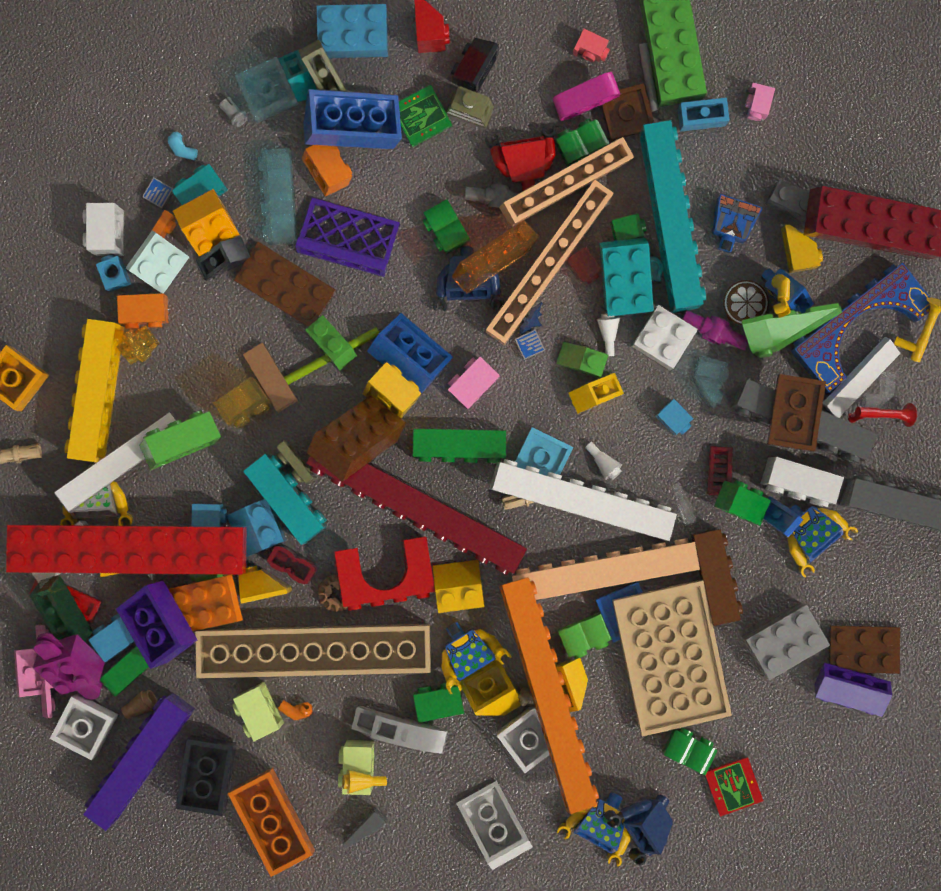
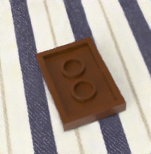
(796, 412)
(865, 648)

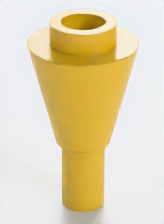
(357, 781)

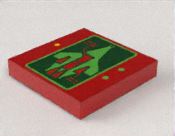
(733, 786)

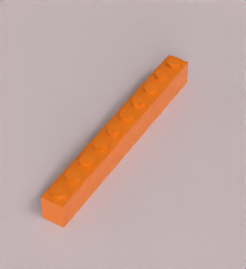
(548, 695)

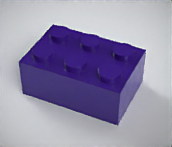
(156, 624)

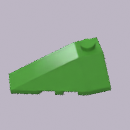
(771, 333)

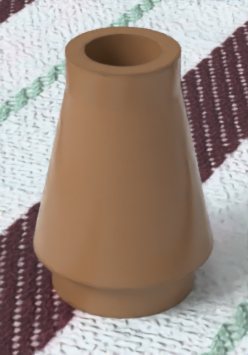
(140, 704)

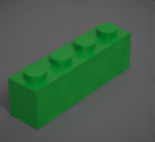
(459, 444)

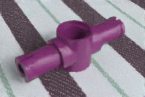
(716, 330)

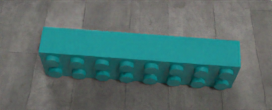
(671, 216)

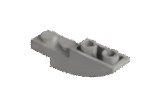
(399, 731)

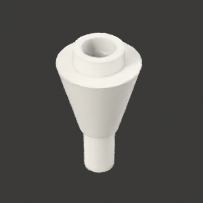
(608, 327)
(608, 466)

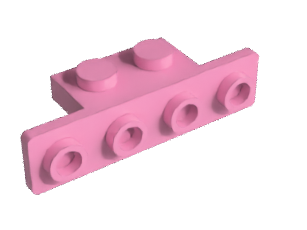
(29, 681)

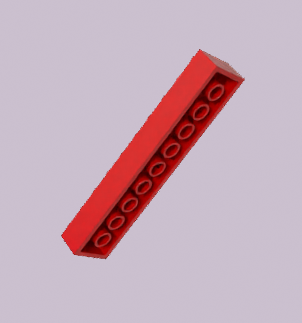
(126, 549)

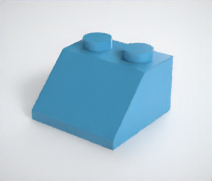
(261, 525)

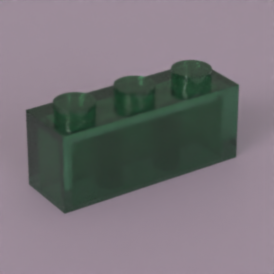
(59, 609)

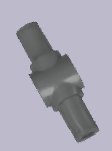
(491, 196)

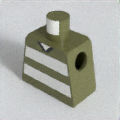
(470, 107)

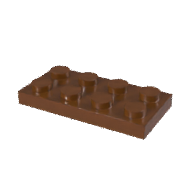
(284, 285)

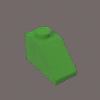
(582, 359)

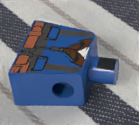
(733, 221)

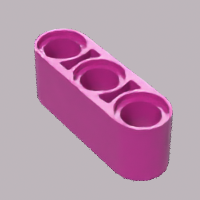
(586, 96)

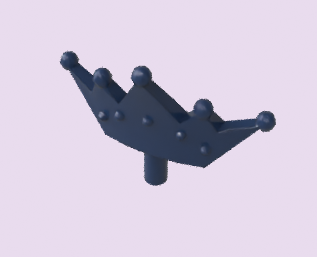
(532, 320)

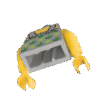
(102, 504)

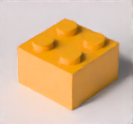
(205, 222)
(18, 378)

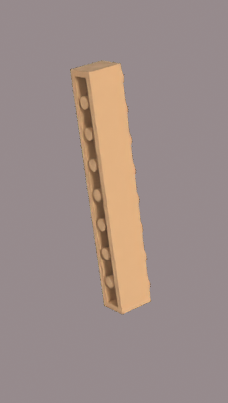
(549, 262)
(613, 569)

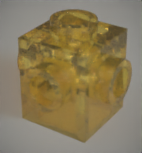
(137, 344)

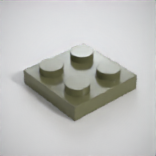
(290, 456)

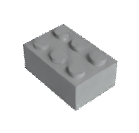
(785, 641)

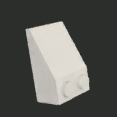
(494, 825)

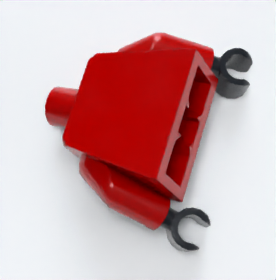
(524, 158)

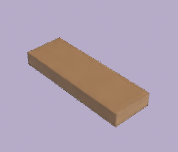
(270, 377)

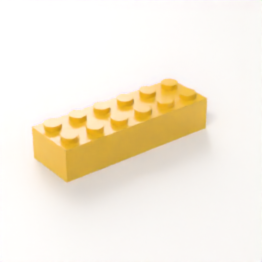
(95, 391)

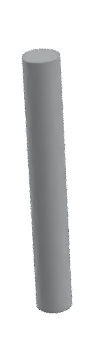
(648, 77)

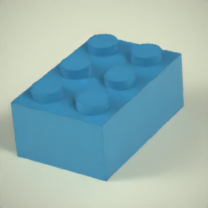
(353, 30)

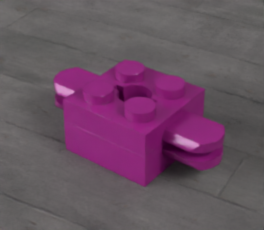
(69, 665)

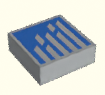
(158, 193)
(529, 344)

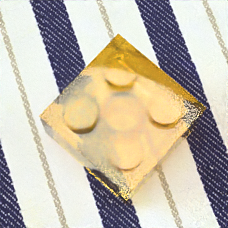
(242, 403)

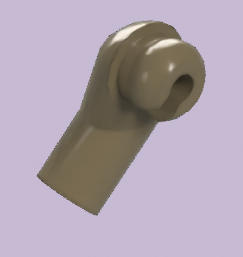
(526, 697)

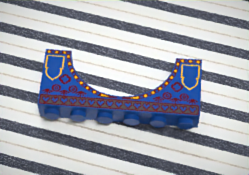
(894, 291)

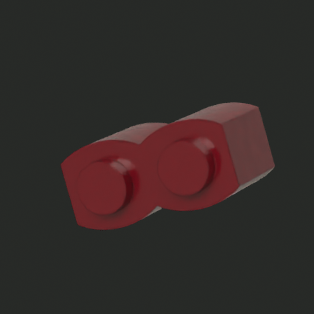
(286, 560)

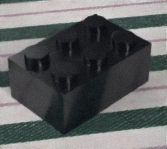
(206, 775)

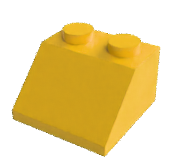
(392, 389)
(458, 586)

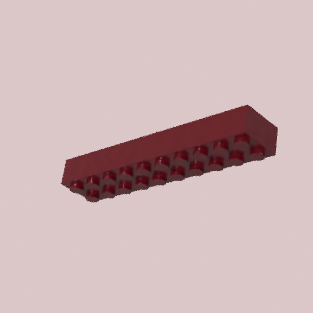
(430, 514)

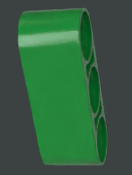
(124, 672)

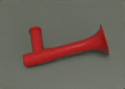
(907, 414)

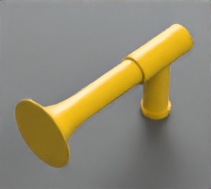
(919, 347)

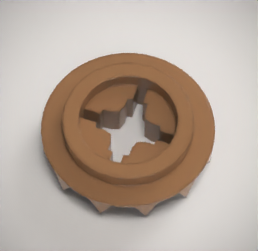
(324, 592)

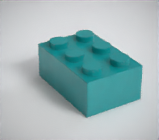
(626, 277)

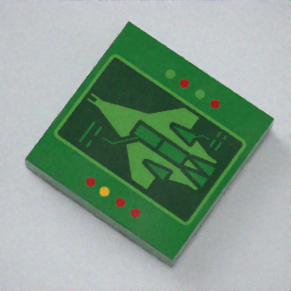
(422, 116)

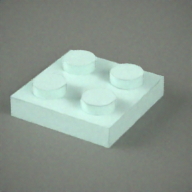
(157, 262)

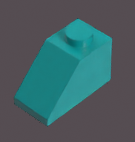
(297, 75)

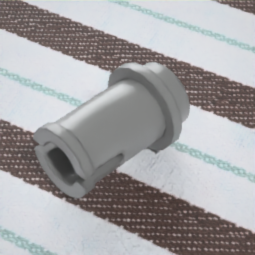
(233, 112)

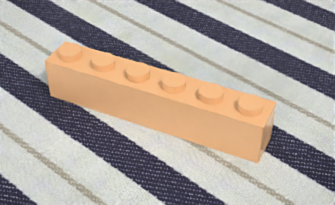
(566, 182)

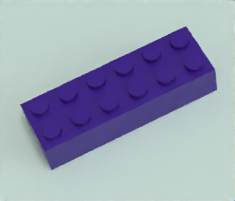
(138, 762)

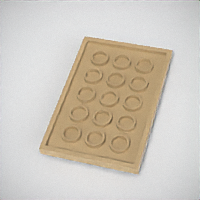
(671, 657)

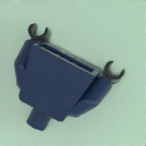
(448, 287)
(647, 824)

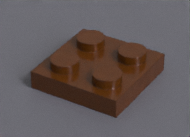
(627, 112)

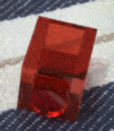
(584, 266)

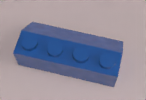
(352, 119)

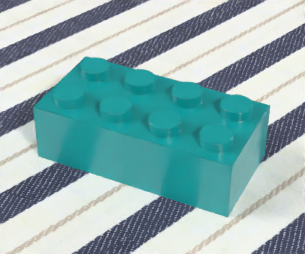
(285, 499)

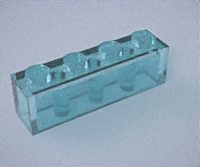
(278, 195)

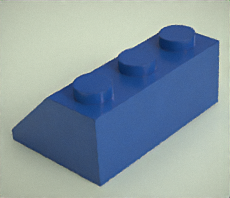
(410, 351)

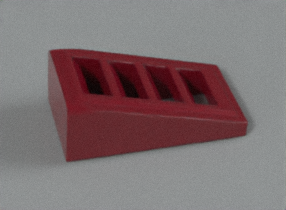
(717, 450)

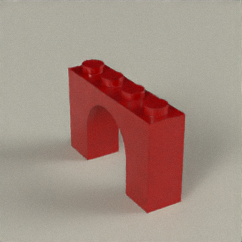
(415, 581)

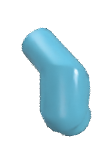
(178, 147)

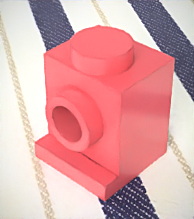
(591, 47)

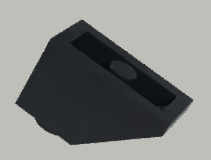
(223, 258)

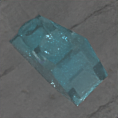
(708, 379)

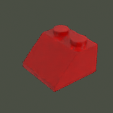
(430, 28)

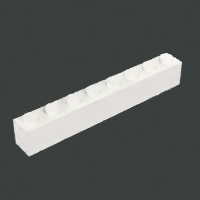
(583, 501)

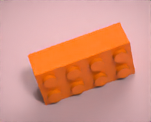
(271, 822)

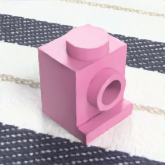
(759, 101)

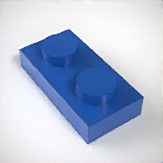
(781, 517)

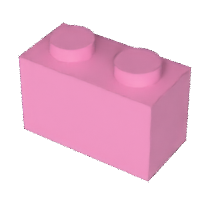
(472, 382)

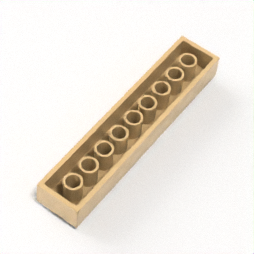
(313, 651)

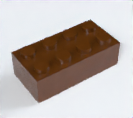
(356, 438)

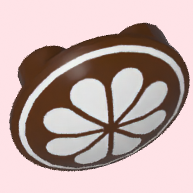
(745, 301)

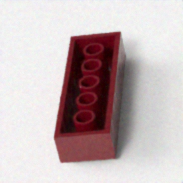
(873, 222)

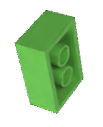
(179, 439)

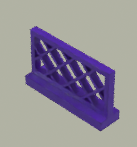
(344, 256)

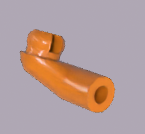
(296, 712)

